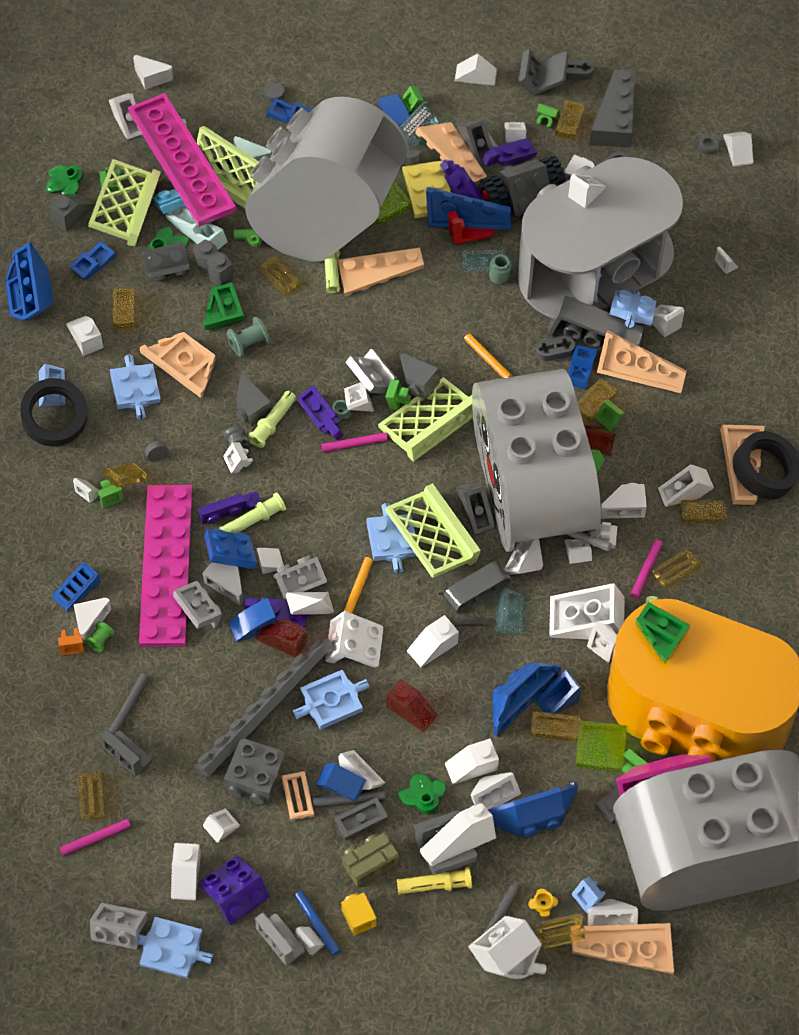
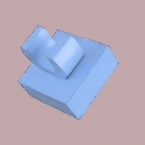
(588, 894)

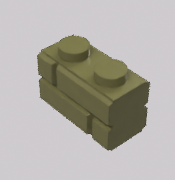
(370, 858)

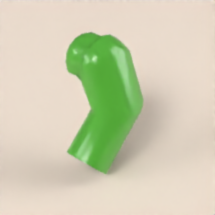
(248, 235)

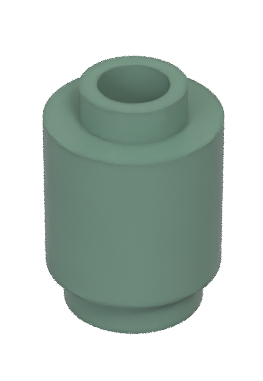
(500, 269)

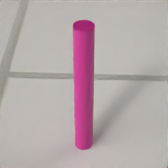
(354, 442)
(646, 569)
(95, 837)

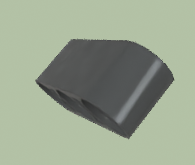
(476, 586)

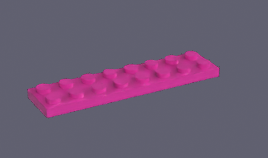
(182, 159)
(165, 565)

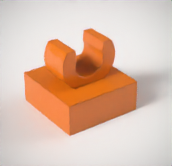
(71, 644)

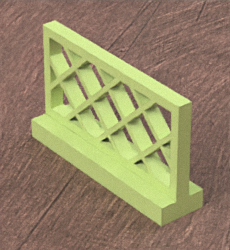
(237, 190)
(142, 202)
(440, 426)
(449, 525)

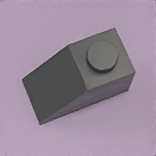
(476, 138)
(68, 210)
(419, 376)
(251, 402)
(475, 506)

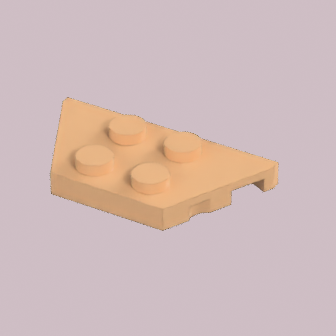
(183, 360)

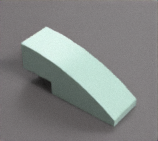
(186, 224)

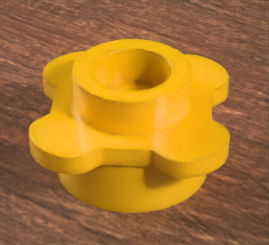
(543, 895)

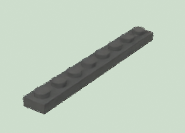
(259, 710)

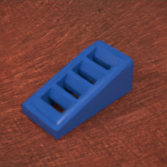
(77, 575)

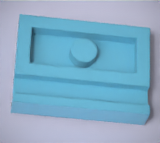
(168, 201)

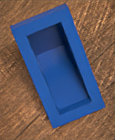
(560, 694)
(340, 781)

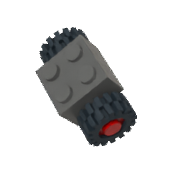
(522, 183)

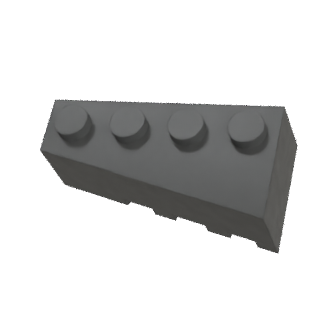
(615, 114)
(590, 323)

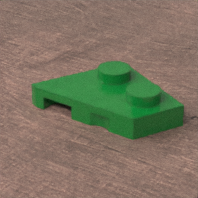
(223, 307)
(661, 630)

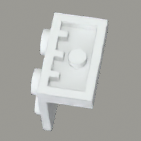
(354, 639)
(602, 641)

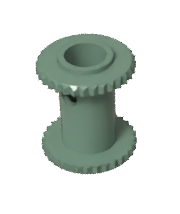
(248, 336)

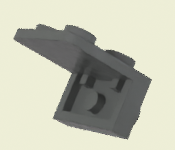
(539, 75)
(253, 771)
(428, 829)

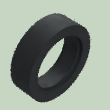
(44, 388)
(752, 479)

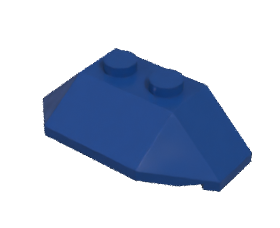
(28, 284)
(520, 692)
(535, 812)

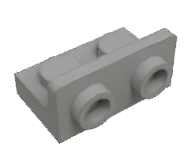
(372, 372)
(301, 576)
(198, 605)
(117, 925)
(279, 937)

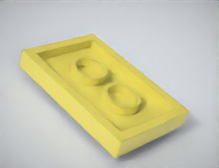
(417, 180)

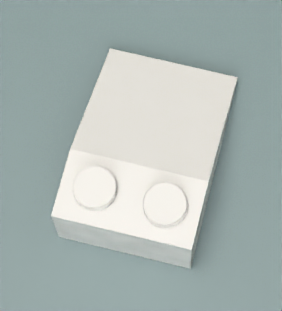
(578, 611)

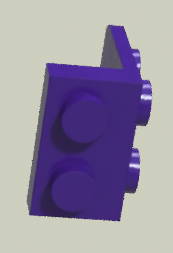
(235, 889)

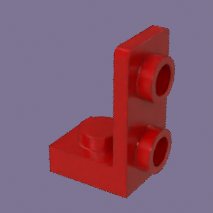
(462, 235)

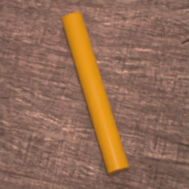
(487, 356)
(359, 583)

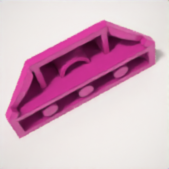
(643, 772)

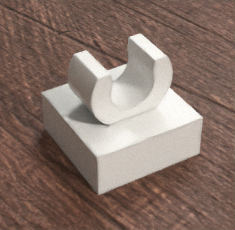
(236, 457)
(608, 533)

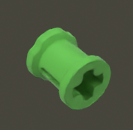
(99, 636)

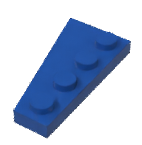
(473, 211)

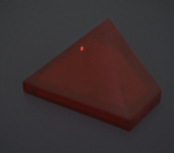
(600, 438)

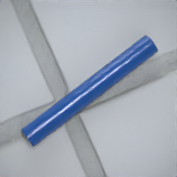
(317, 923)

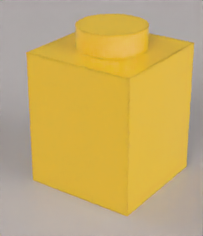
(358, 913)

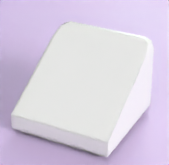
(515, 131)
(724, 261)
(85, 489)
(578, 551)
(269, 559)
(220, 824)
(309, 939)

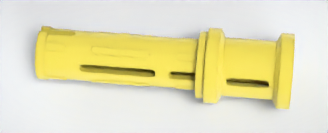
(447, 880)

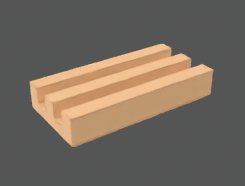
(301, 814)

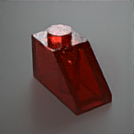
(284, 636)
(410, 705)

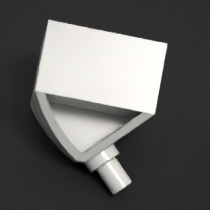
(509, 949)

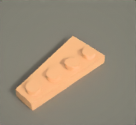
(451, 146)
(368, 270)
(633, 363)
(732, 438)
(633, 945)

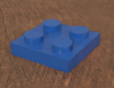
(230, 548)

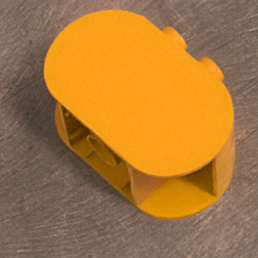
(716, 696)

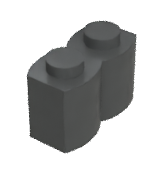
(213, 262)

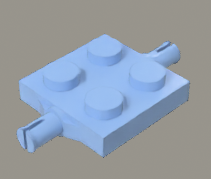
(633, 307)
(135, 386)
(387, 541)
(331, 699)
(172, 948)

